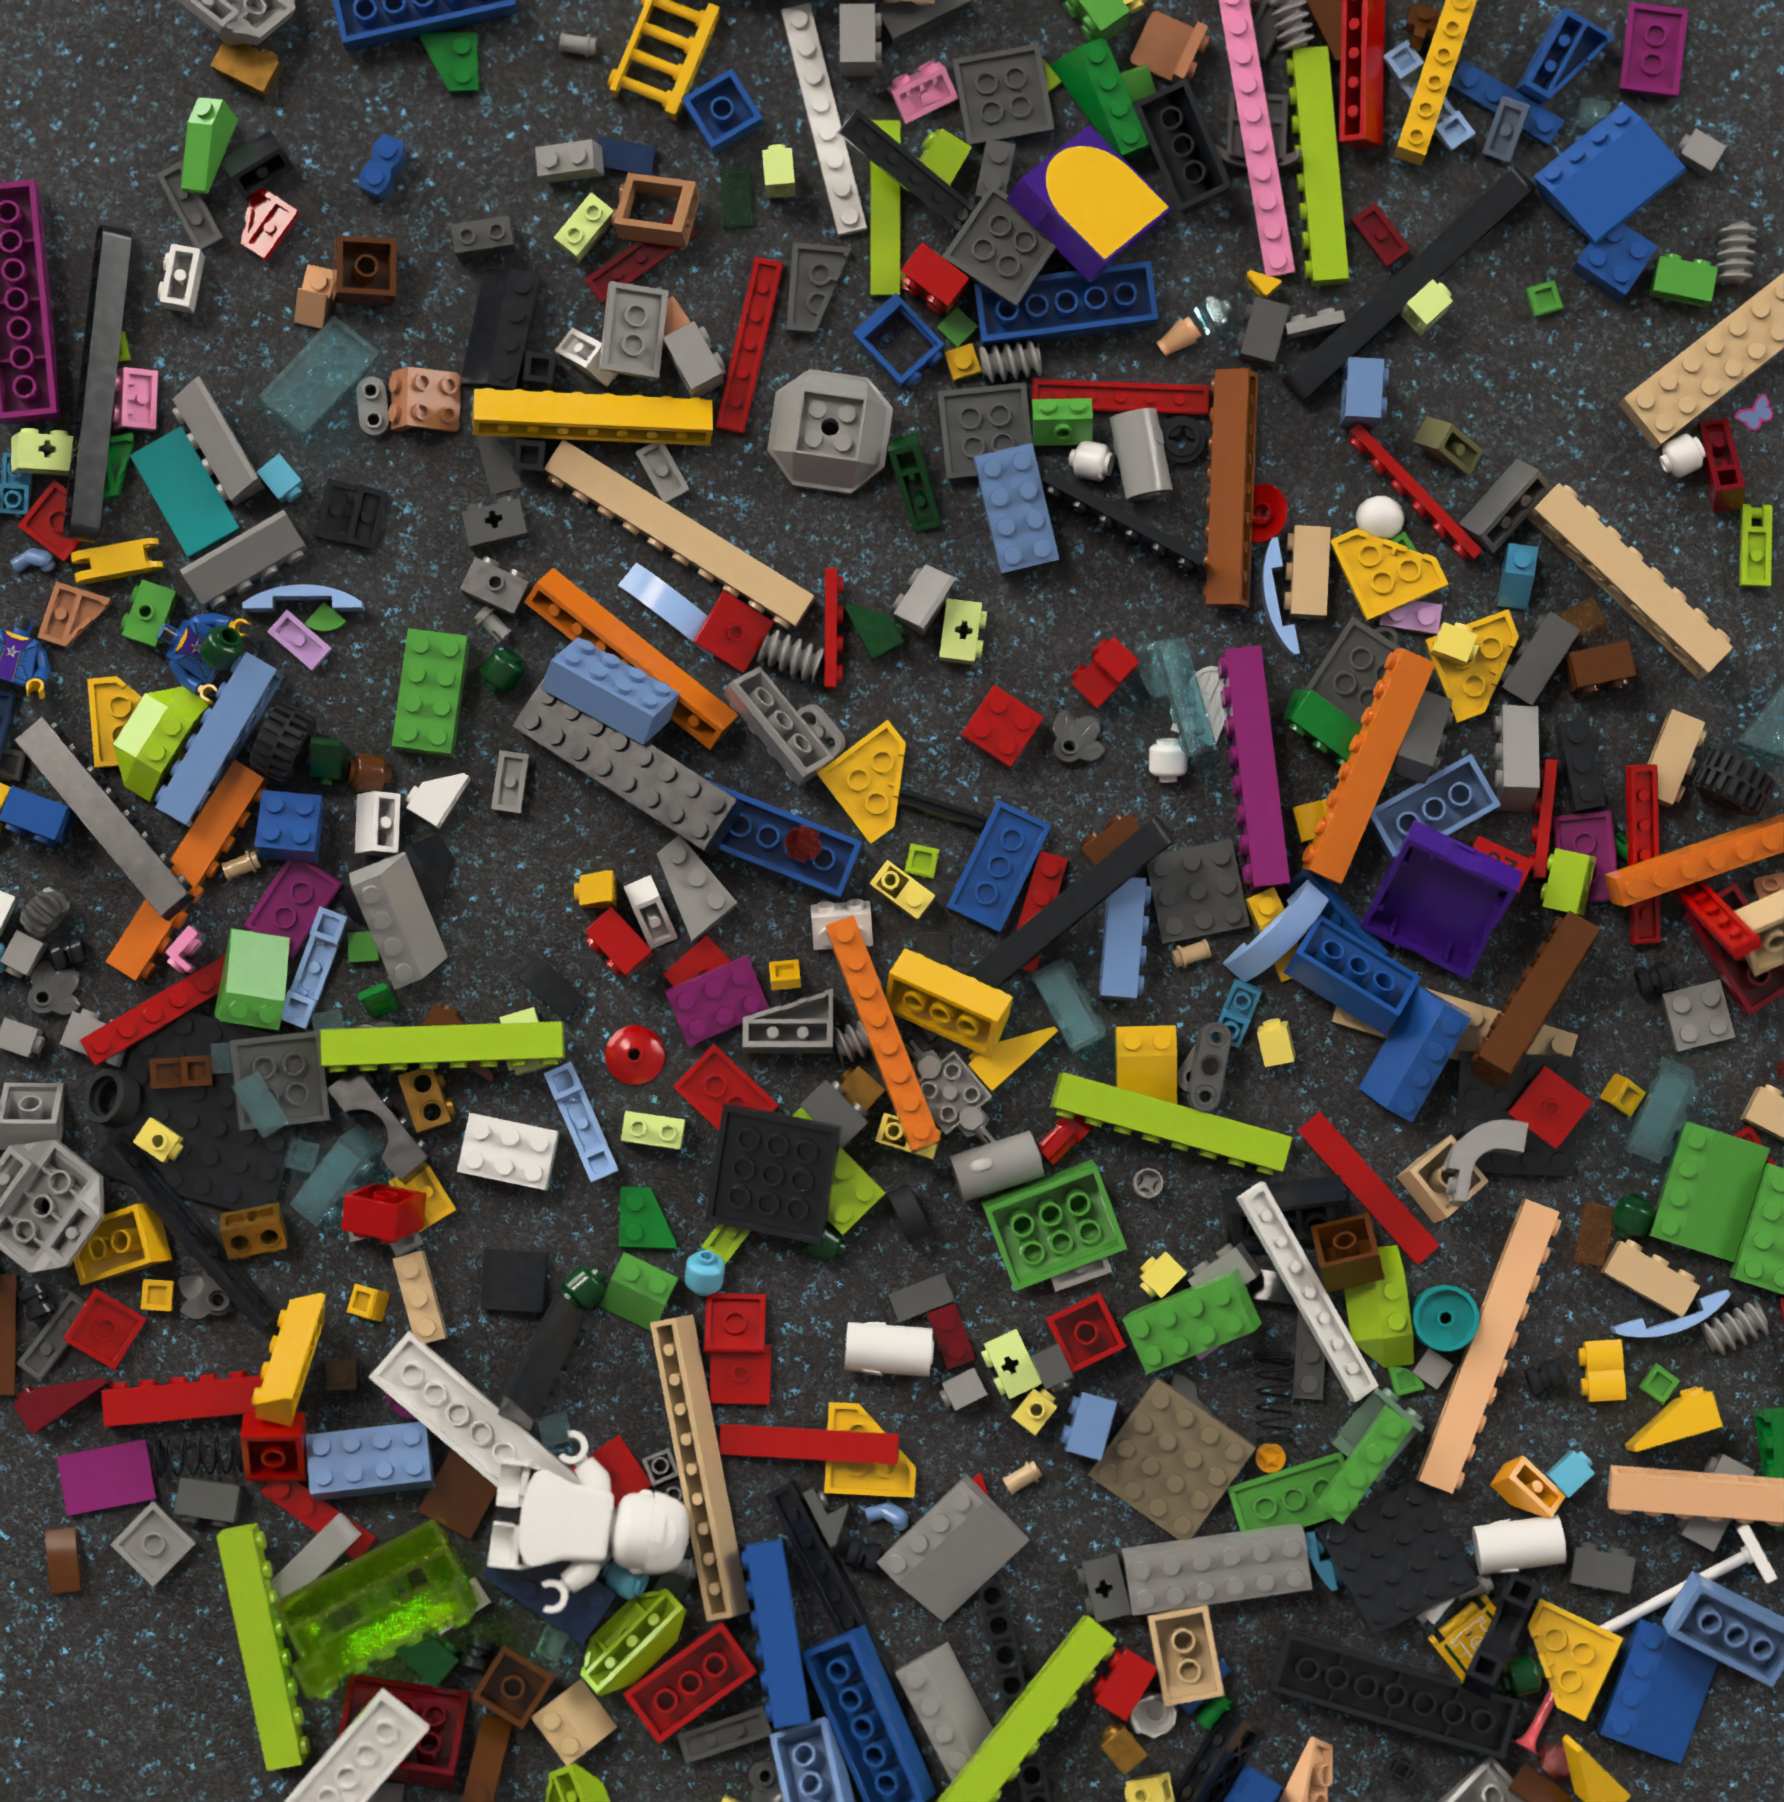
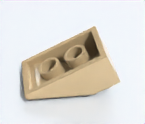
(1185, 1655)

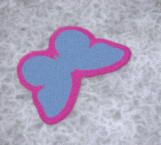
(1755, 416)

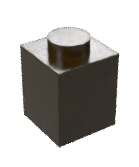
(342, 1374)

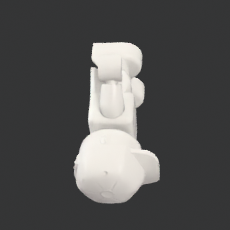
(579, 1524)

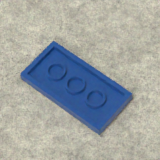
(998, 866)

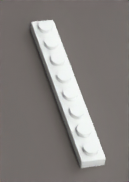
(824, 119)
(1307, 1291)

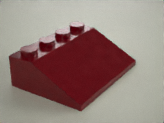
(437, 1753)

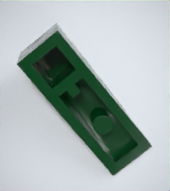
(914, 481)

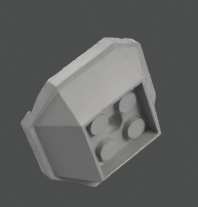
(240, 19)
(836, 461)
(75, 1197)

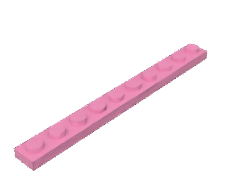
(1257, 137)

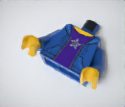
(185, 650)
(23, 658)

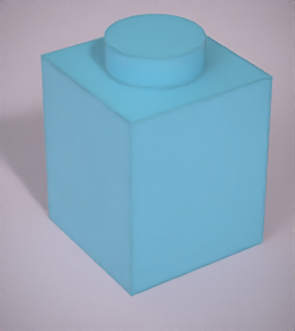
(281, 479)
(1570, 1472)

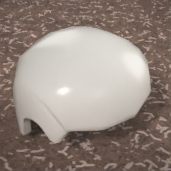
(1380, 517)
(1151, 1715)

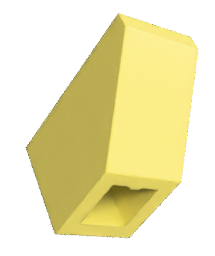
(902, 890)
(891, 1134)

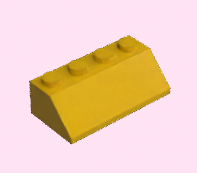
(947, 1002)
(290, 1359)

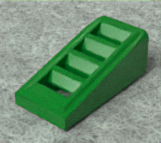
(378, 1000)

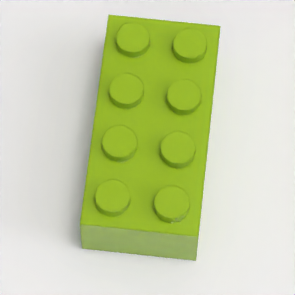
(852, 1190)

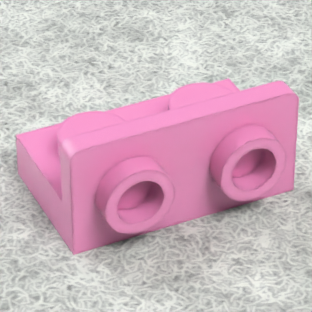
(922, 91)
(135, 399)
(185, 944)

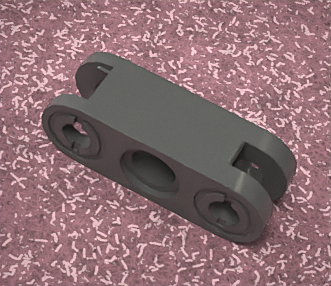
(1219, 1053)

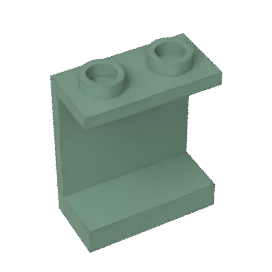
(1363, 1418)

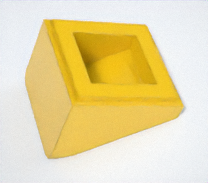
(1262, 284)
(1622, 1094)
(368, 1302)

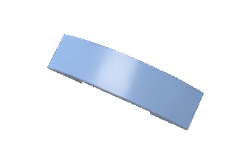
(1406, 69)
(267, 600)
(664, 602)
(1284, 634)
(1279, 935)
(314, 967)
(581, 1122)
(1706, 1305)

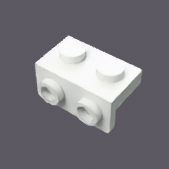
(829, 912)

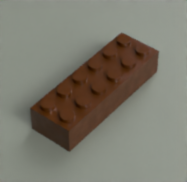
(1534, 999)

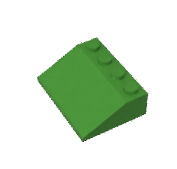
(1708, 1191)
(1054, 1225)

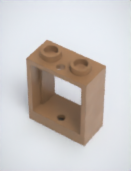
(652, 232)

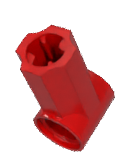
(1063, 1137)

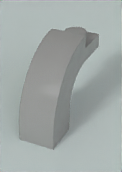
(1493, 1136)

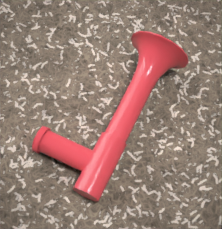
(1528, 1740)

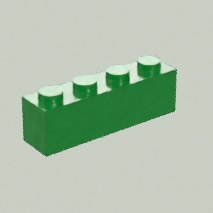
(1099, 90)
(1322, 723)
(1770, 1439)

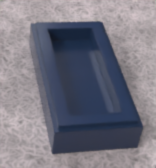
(627, 156)

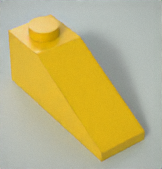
(597, 890)
(1263, 910)
(1007, 1057)
(1589, 1779)

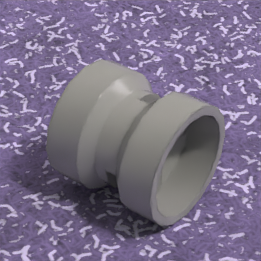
(1147, 1183)

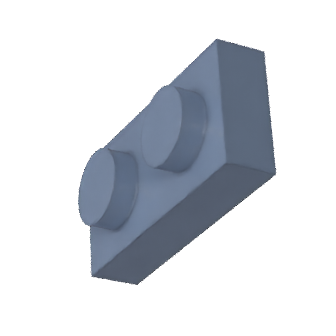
(1506, 129)

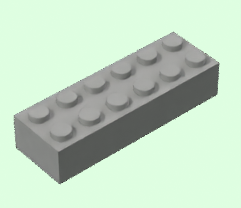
(1216, 1569)

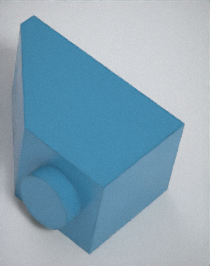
(1517, 576)

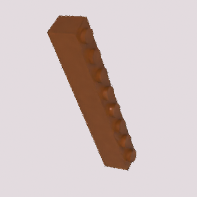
(1231, 488)

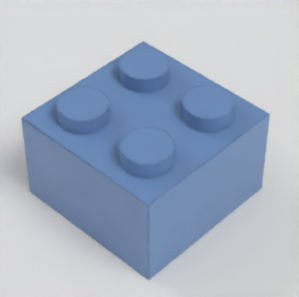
(1362, 392)
(1088, 1425)

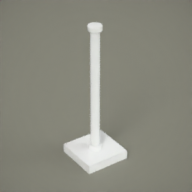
(1749, 1553)

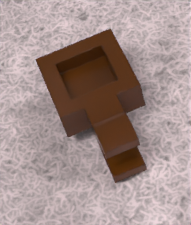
(1422, 23)

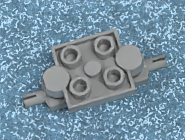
(951, 1093)

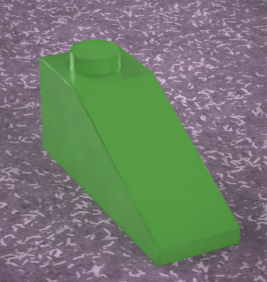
(206, 142)

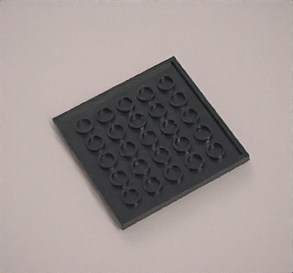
(216, 1158)

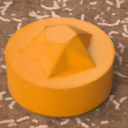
(1270, 1458)

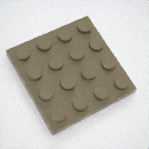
(1172, 1460)

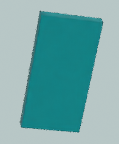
(184, 492)

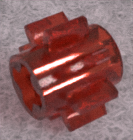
(803, 843)
(1554, 1760)

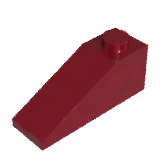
(1721, 465)
(49, 1403)

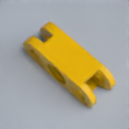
(116, 561)

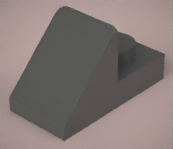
(829, 1523)

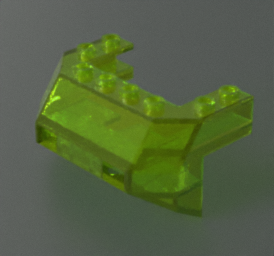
(385, 1615)

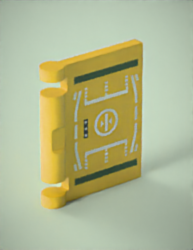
(1463, 1635)

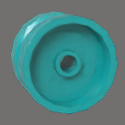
(1452, 1301)

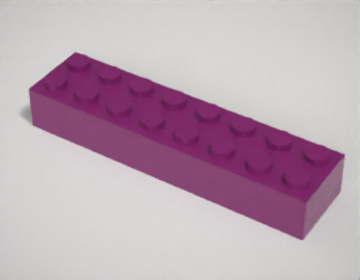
(26, 319)
(1254, 767)

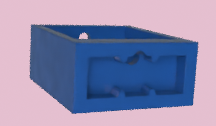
(878, 320)

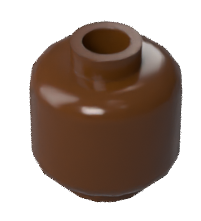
(368, 773)

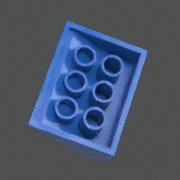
(1608, 174)
(1657, 1693)

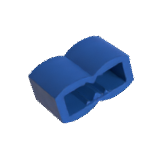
(378, 174)

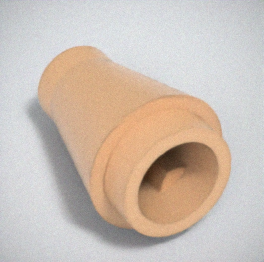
(1179, 336)

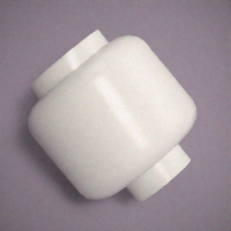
(1682, 455)
(1091, 461)
(1167, 760)

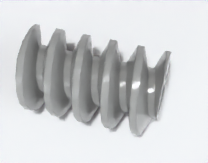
(1291, 23)
(1735, 251)
(1010, 360)
(791, 655)
(851, 1042)
(1735, 1327)

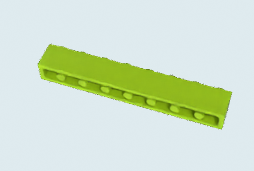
(1318, 166)
(442, 1045)
(1170, 1122)
(263, 1647)
(1032, 1714)

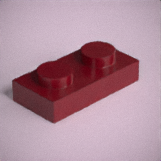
(1380, 235)
(951, 1336)

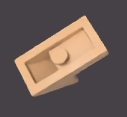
(314, 297)

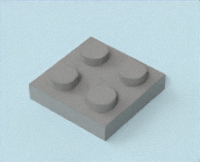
(1698, 1015)
(153, 1543)

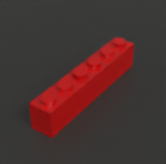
(1362, 73)
(179, 1399)

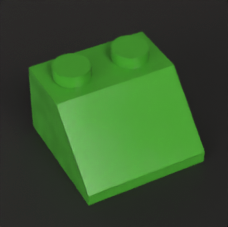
(638, 1291)

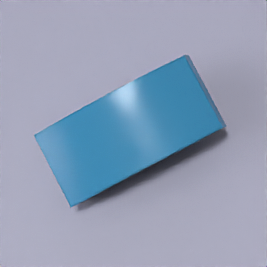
(14, 489)
(1238, 1010)
(1322, 1567)

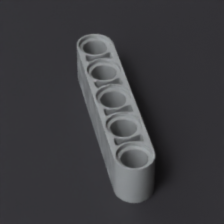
(316, 1556)

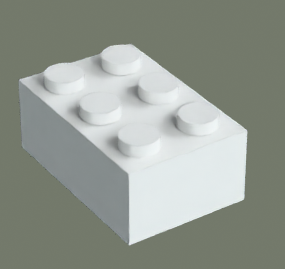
(508, 1151)

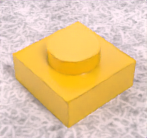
(962, 362)
(785, 974)
(157, 1295)

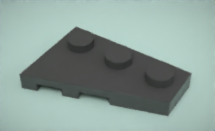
(811, 283)

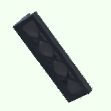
(1210, 1761)

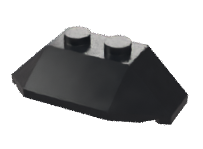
(431, 866)

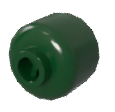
(221, 647)
(503, 670)
(1632, 1216)
(832, 1245)
(584, 1287)
(1521, 1677)

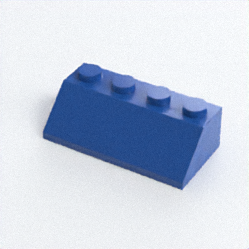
(1352, 975)
(1415, 1053)

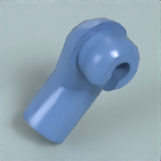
(33, 557)
(889, 1512)

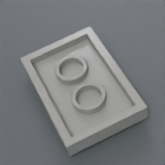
(633, 330)

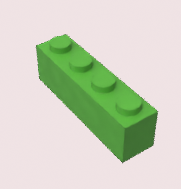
(1364, 1464)

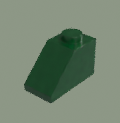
(875, 631)
(327, 761)
(430, 1658)

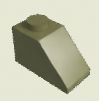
(1448, 445)

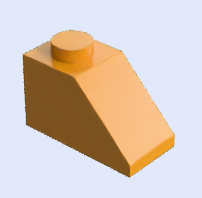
(1527, 1488)

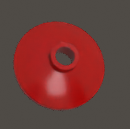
(1272, 500)
(640, 1070)

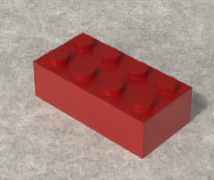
(690, 1681)

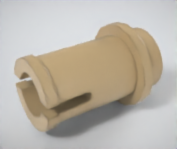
(241, 865)
(1190, 953)
(1023, 1477)

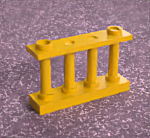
(682, 73)

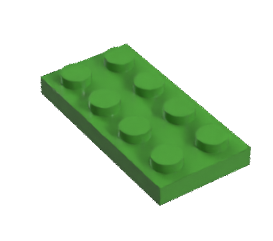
(1285, 1495)

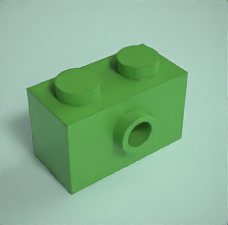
(1683, 280)
(1061, 421)
(150, 610)

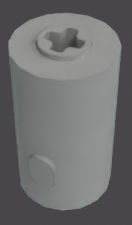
(1141, 454)
(996, 1166)

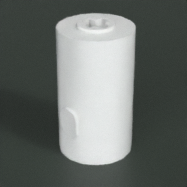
(888, 1349)
(1518, 1544)

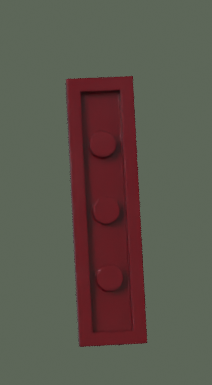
(631, 264)

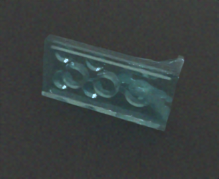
(318, 377)
(1175, 678)

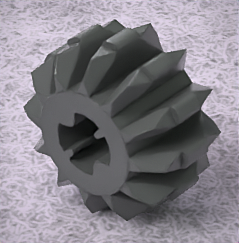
(44, 912)

